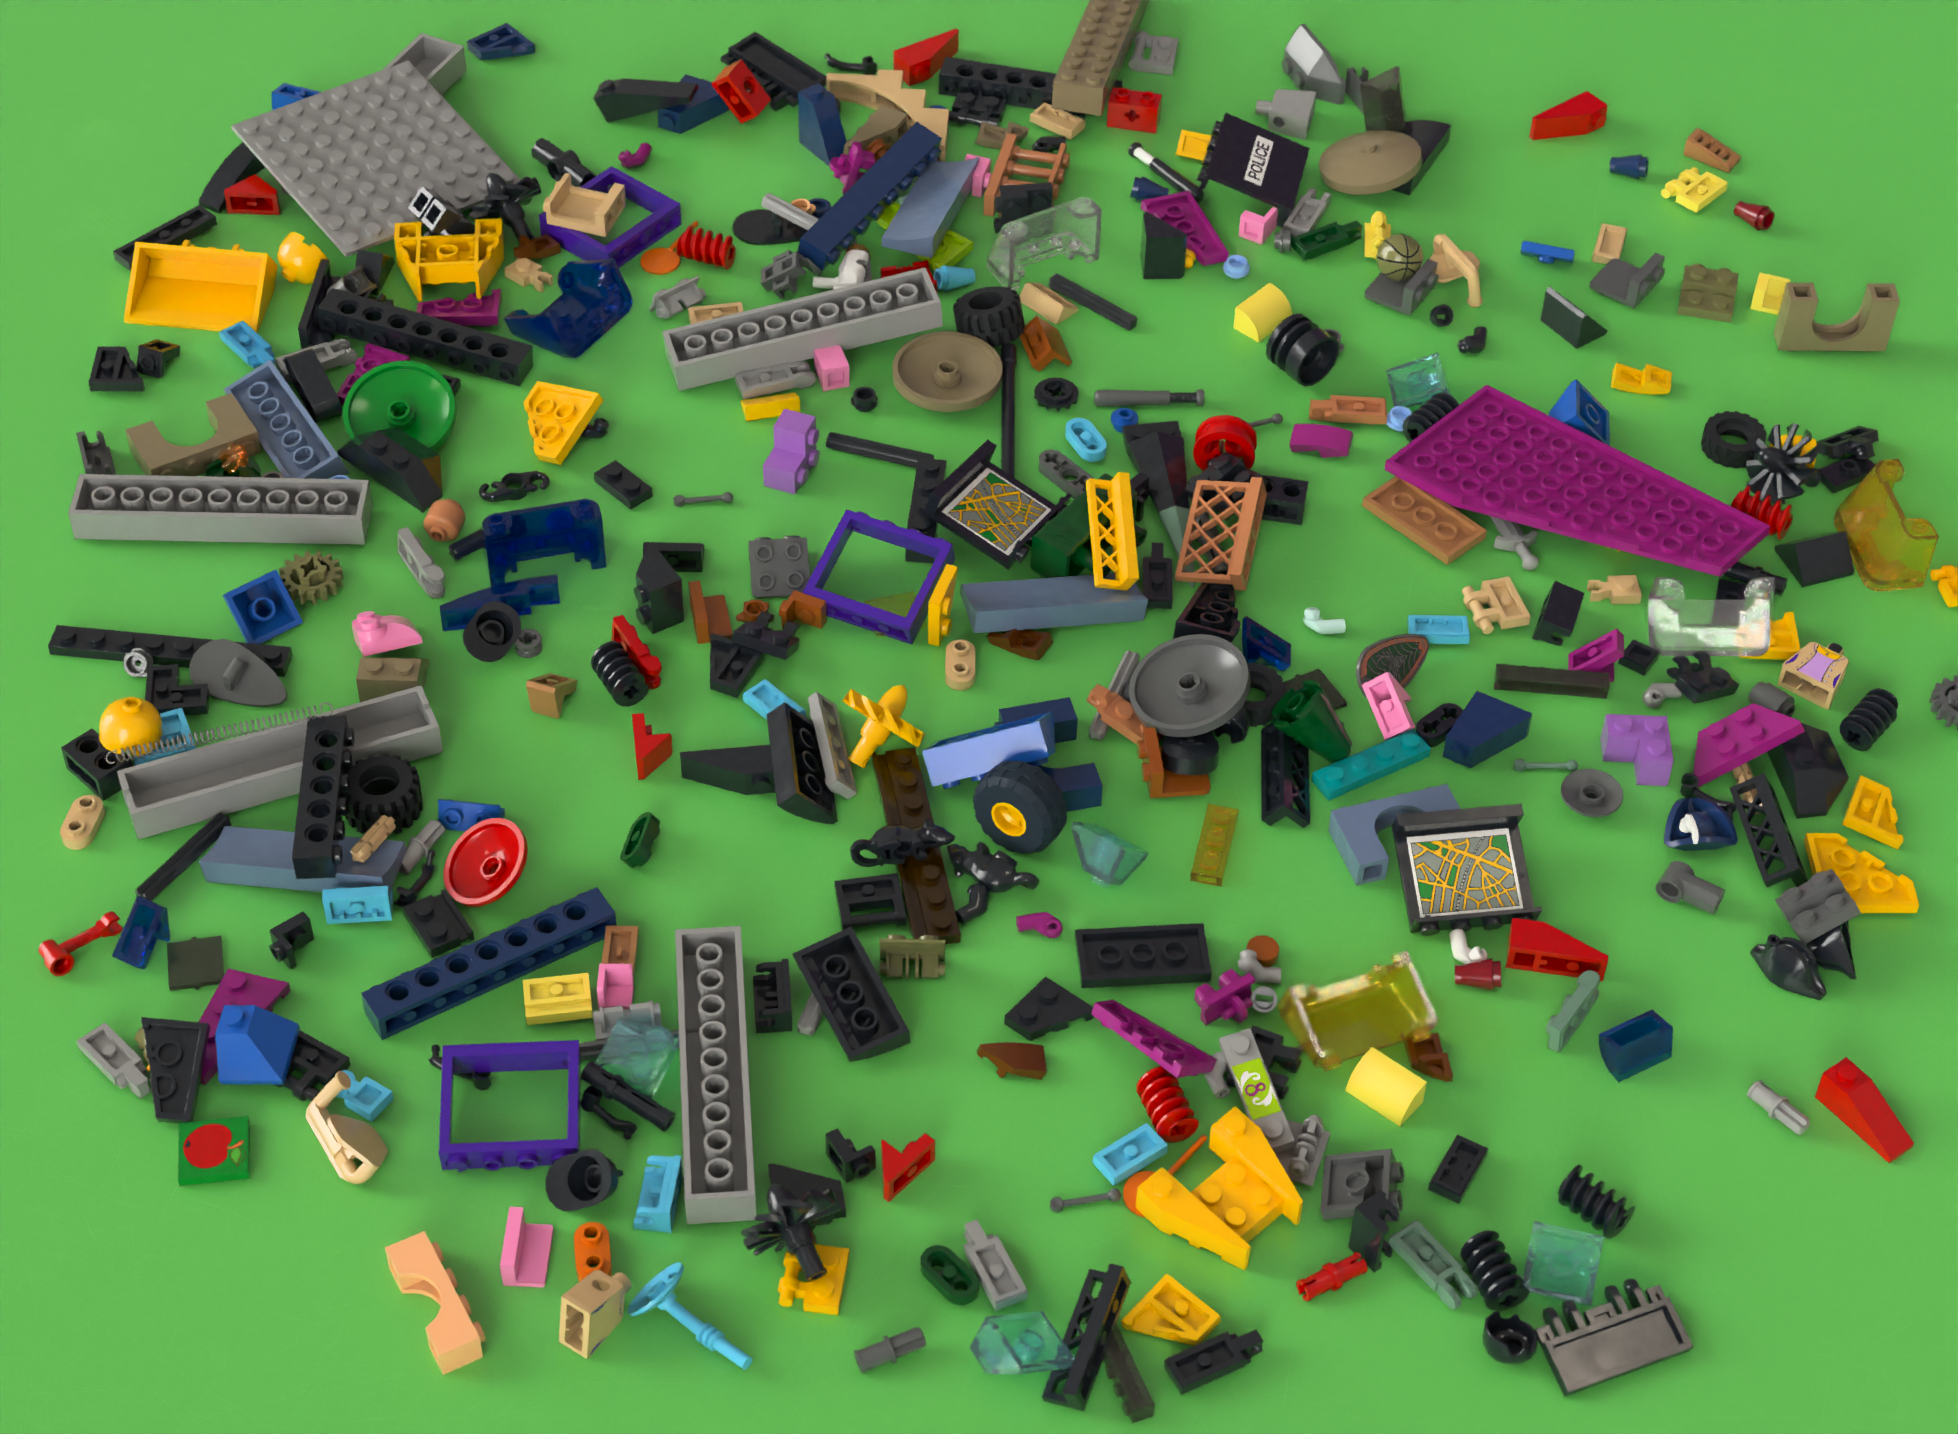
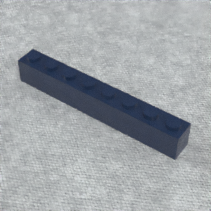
(870, 196)

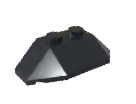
(397, 464)
(1809, 772)

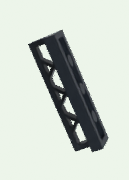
(308, 328)
(1276, 778)
(1780, 831)
(1093, 1341)

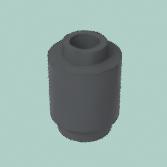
(1772, 698)

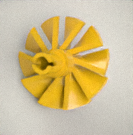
(881, 721)

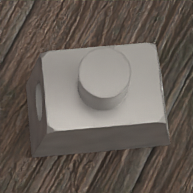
(1289, 112)

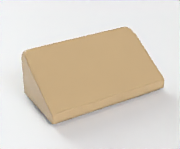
(1047, 302)

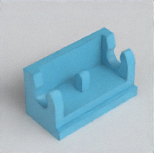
(659, 1194)

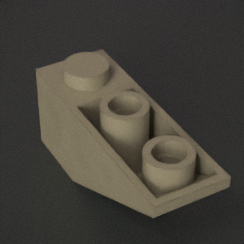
(883, 124)

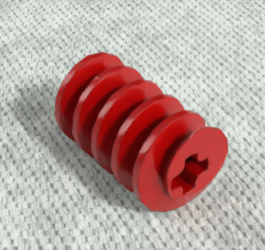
(706, 248)
(1772, 515)
(1166, 1105)

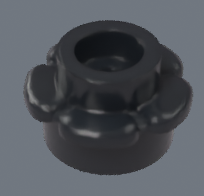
(864, 399)

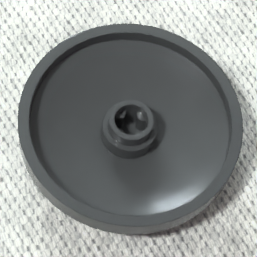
(1190, 685)

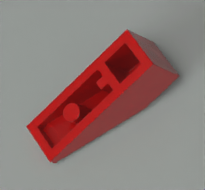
(926, 57)
(1571, 118)
(1548, 950)
(1863, 1109)

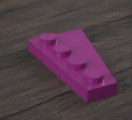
(1186, 215)
(237, 989)

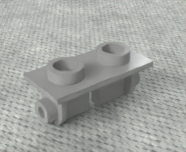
(667, 301)
(641, 1013)

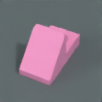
(1389, 705)

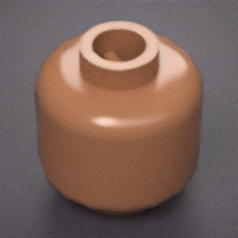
(444, 520)

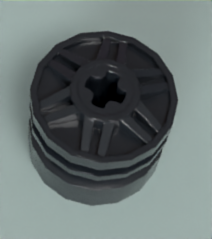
(1302, 349)

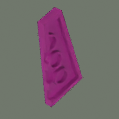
(1154, 1041)

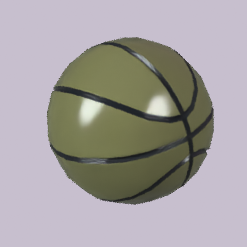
(1399, 257)

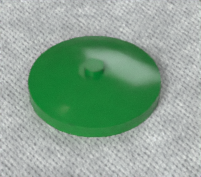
(402, 397)

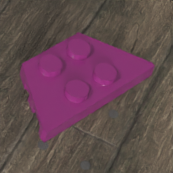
(1740, 739)

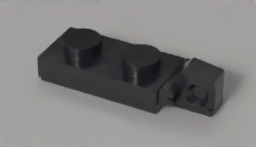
(1157, 579)
(1212, 1359)

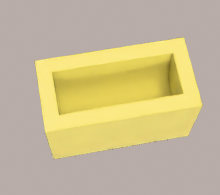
(1262, 312)
(1386, 1086)

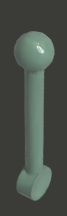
(1520, 765)

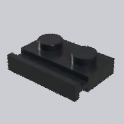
(438, 923)

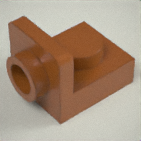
(803, 609)

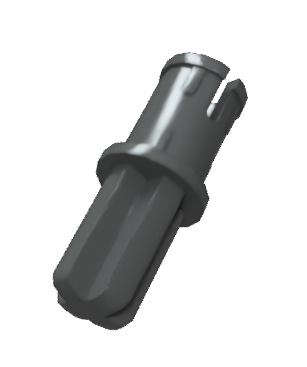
(889, 1349)

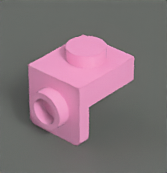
(981, 175)

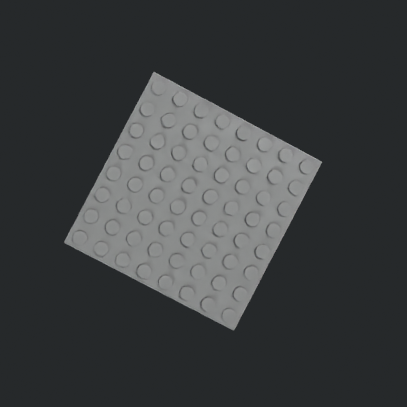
(367, 150)

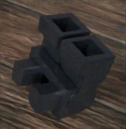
(439, 214)

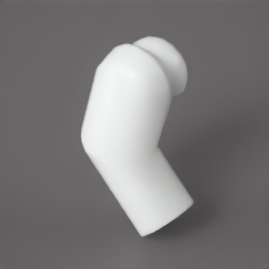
(1461, 950)

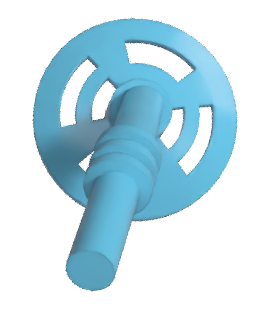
(662, 1296)

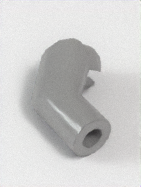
(1659, 692)
(1249, 964)
(1215, 1077)

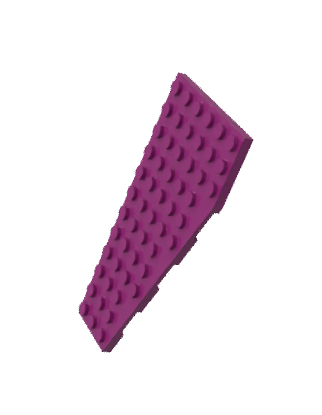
(1544, 474)

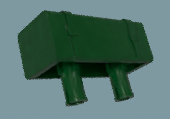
(1065, 542)

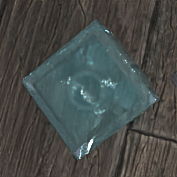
(1417, 381)
(638, 1054)
(1562, 1263)

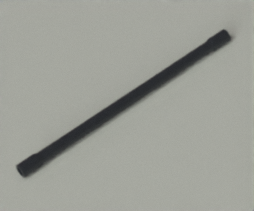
(1008, 356)

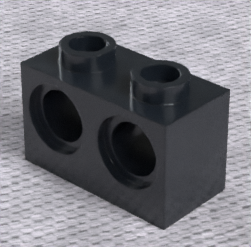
(1285, 500)
(87, 761)

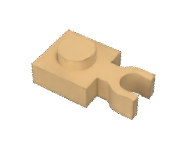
(527, 272)
(1619, 588)

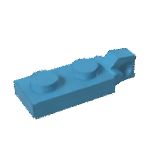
(247, 344)

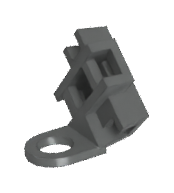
(786, 267)

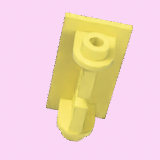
(1375, 234)

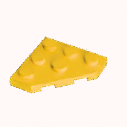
(558, 418)
(1861, 874)

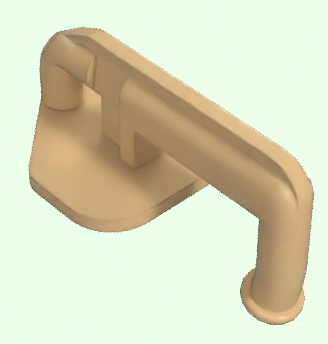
(1456, 264)
(344, 1136)

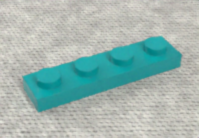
(1371, 764)

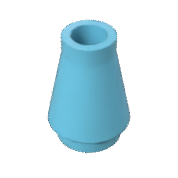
(953, 277)

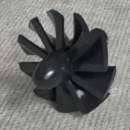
(506, 202)
(1779, 469)
(792, 1226)

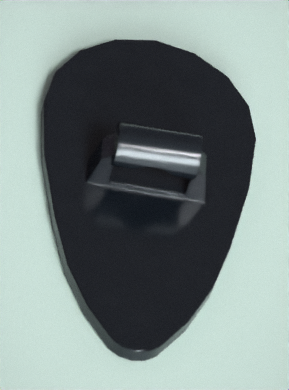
(766, 228)

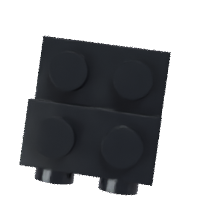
(1021, 201)
(1223, 469)

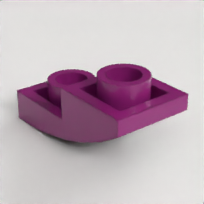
(1326, 439)

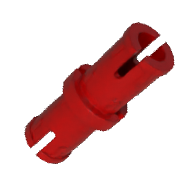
(1331, 1276)

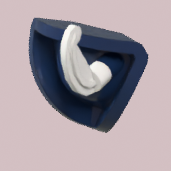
(1698, 826)

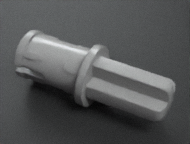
(420, 845)
(1778, 1107)

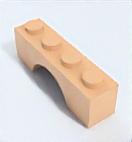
(419, 1270)

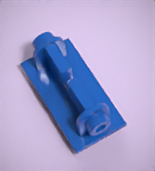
(463, 815)

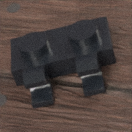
(763, 639)
(1701, 680)
(1272, 1051)

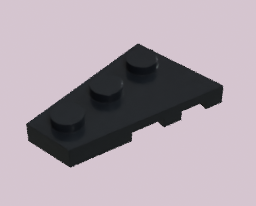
(176, 1065)

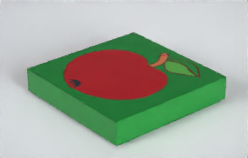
(214, 1150)

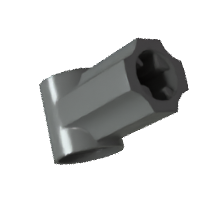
(1682, 884)

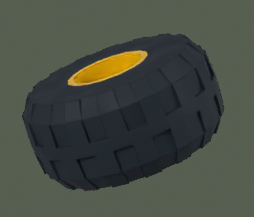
(1020, 807)

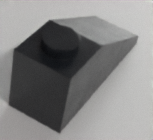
(735, 769)

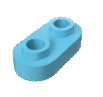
(1085, 439)

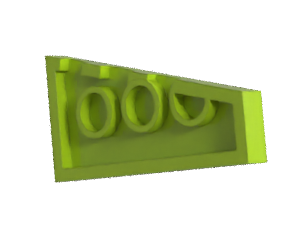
(949, 252)

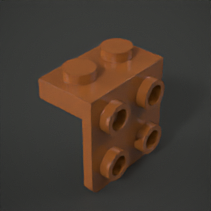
(1160, 780)

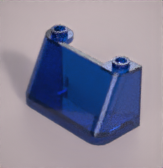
(590, 305)
(542, 533)

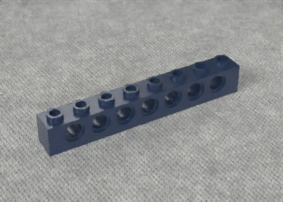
(487, 963)

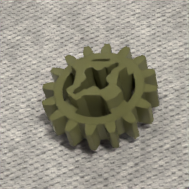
(312, 577)

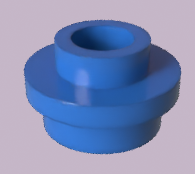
(1122, 417)

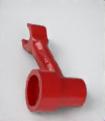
(58, 957)

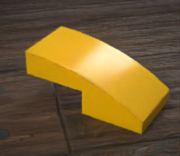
(1649, 381)

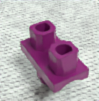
(847, 167)
(1228, 1001)

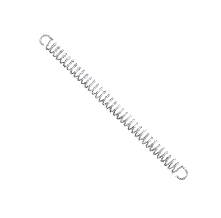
(218, 731)

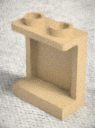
(584, 208)

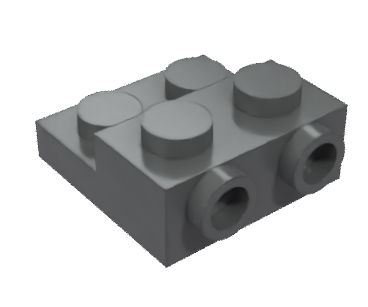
(1817, 906)
(1355, 1178)

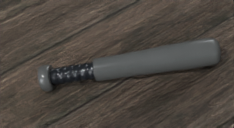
(1139, 397)

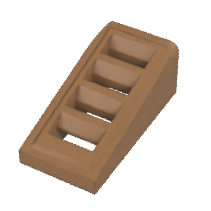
(1710, 151)

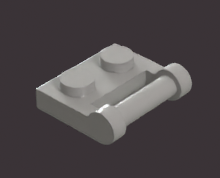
(1161, 57)

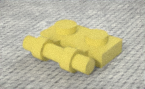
(1695, 190)

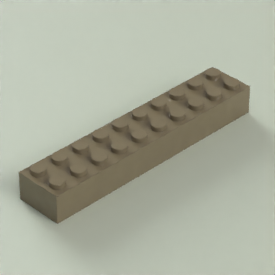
(1096, 55)

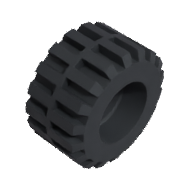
(990, 315)
(383, 788)

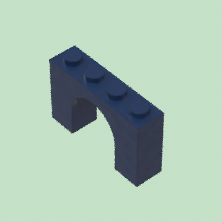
(1078, 783)

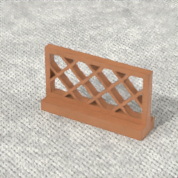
(1244, 541)

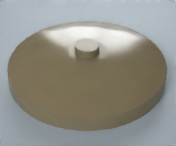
(1370, 162)
(947, 371)

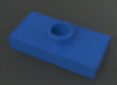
(1547, 253)

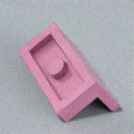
(525, 1251)

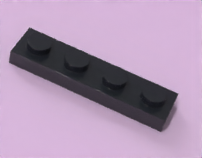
(171, 233)

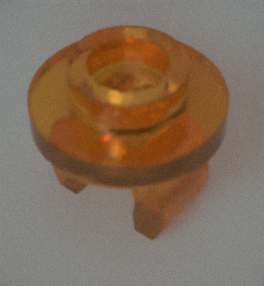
(233, 457)

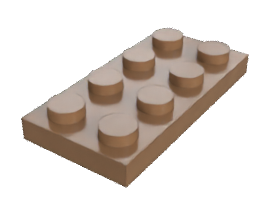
(1424, 519)

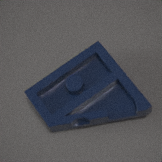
(500, 43)

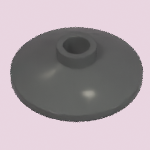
(1591, 793)

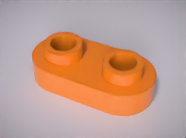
(592, 1250)

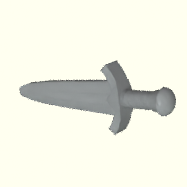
(1514, 539)

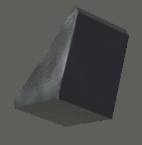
(376, 267)

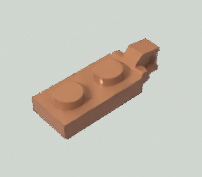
(1349, 410)
(1117, 713)

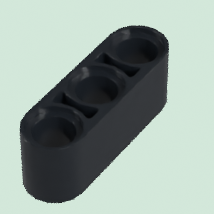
(313, 385)

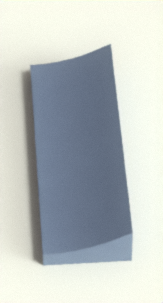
(930, 207)
(285, 426)
(1049, 603)
(265, 860)

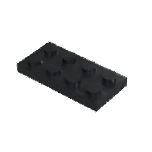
(1142, 955)

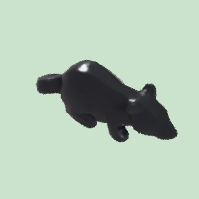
(898, 841)
(993, 871)

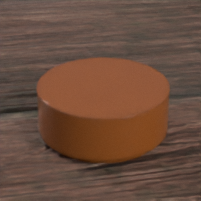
(1266, 949)

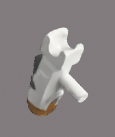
(853, 269)

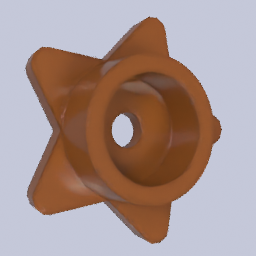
(750, 608)

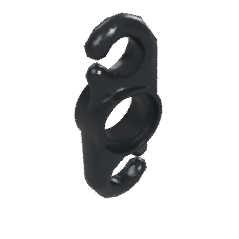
(504, 493)

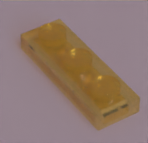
(1214, 845)

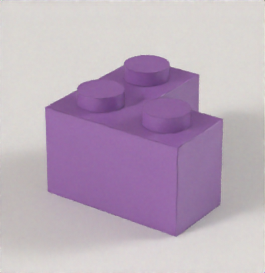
(792, 452)
(1641, 741)

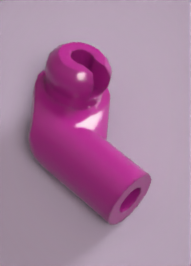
(631, 160)
(1041, 922)

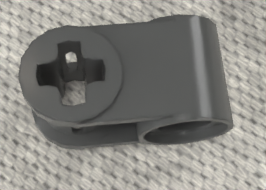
(354, 282)

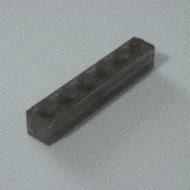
(1551, 681)
(1126, 1377)

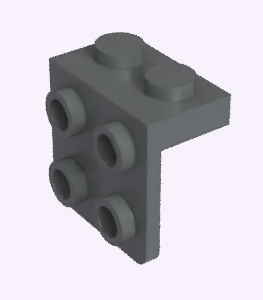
(1628, 283)
(1406, 294)
(778, 566)

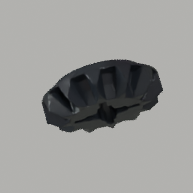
(1051, 387)

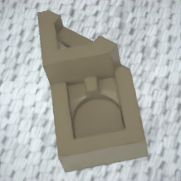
(994, 136)

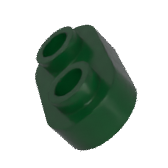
(640, 840)
(952, 1276)

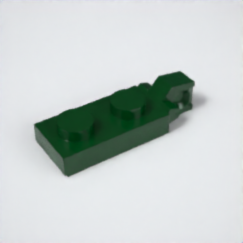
(1326, 239)

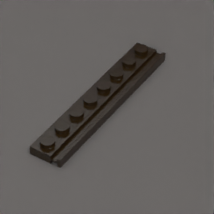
(921, 882)

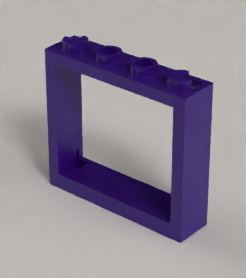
(663, 220)
(867, 616)
(506, 1058)

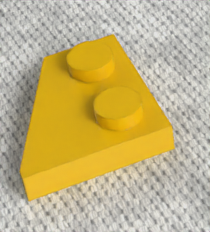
(940, 606)
(1783, 639)
(1872, 812)
(1172, 1314)

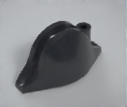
(1834, 950)
(1790, 966)

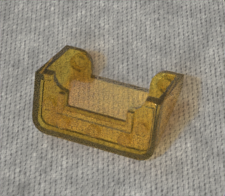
(1882, 542)
(1359, 1013)

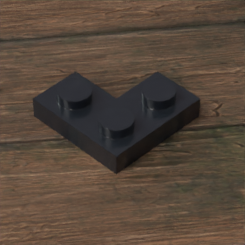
(167, 695)

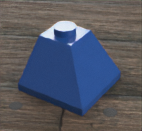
(1583, 412)
(262, 608)
(254, 1045)

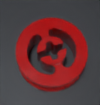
(1238, 436)

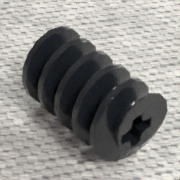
(1428, 415)
(619, 674)
(1869, 719)
(1593, 1203)
(1493, 1271)

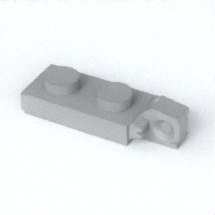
(115, 1059)
(993, 1267)

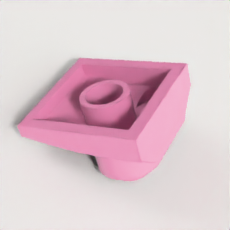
(383, 633)

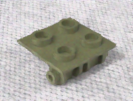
(925, 949)

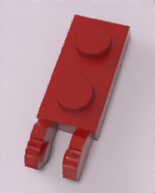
(640, 654)

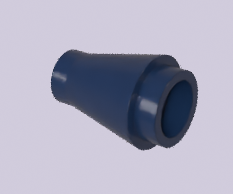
(1631, 166)
(1146, 189)

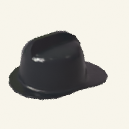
(492, 631)
(581, 1180)

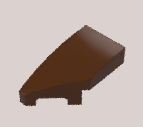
(536, 248)
(1023, 643)
(1015, 1058)
(1429, 1058)

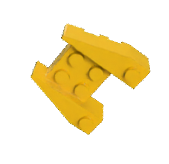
(449, 257)
(1232, 1201)

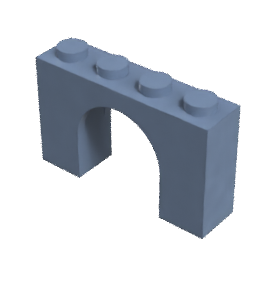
(1356, 828)

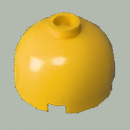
(299, 259)
(130, 723)

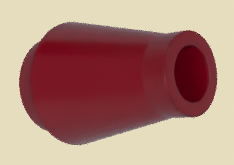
(1755, 215)
(1479, 974)

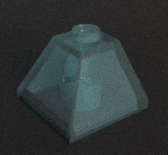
(1106, 854)
(1020, 1345)

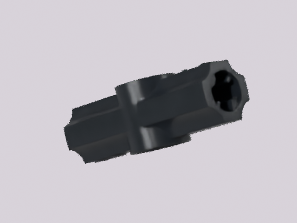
(561, 162)

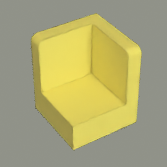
(1769, 293)

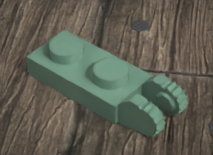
(1573, 1011)
(1433, 1263)

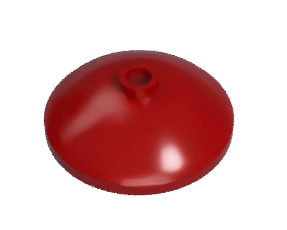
(485, 862)

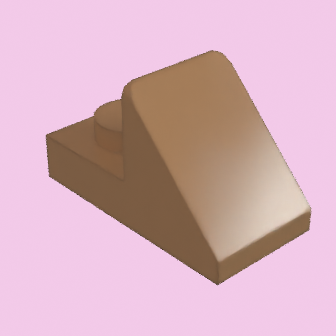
(548, 692)

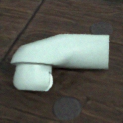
(1315, 622)

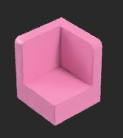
(1256, 227)
(831, 368)
(615, 985)

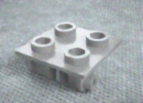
(1305, 1158)

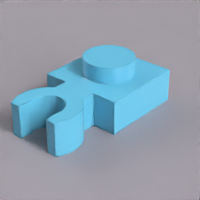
(366, 1097)

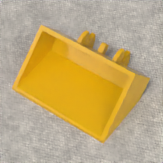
(198, 286)

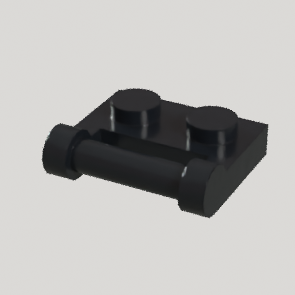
(868, 894)

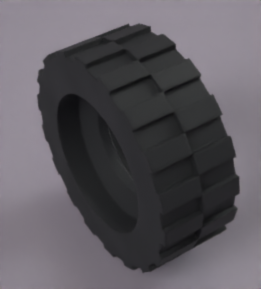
(1731, 424)
(1270, 683)

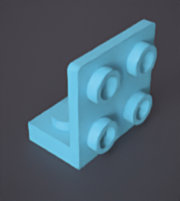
(358, 904)

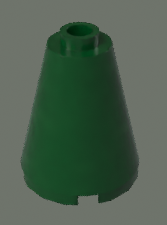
(1312, 721)

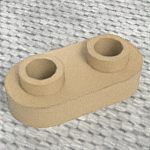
(960, 665)
(85, 816)

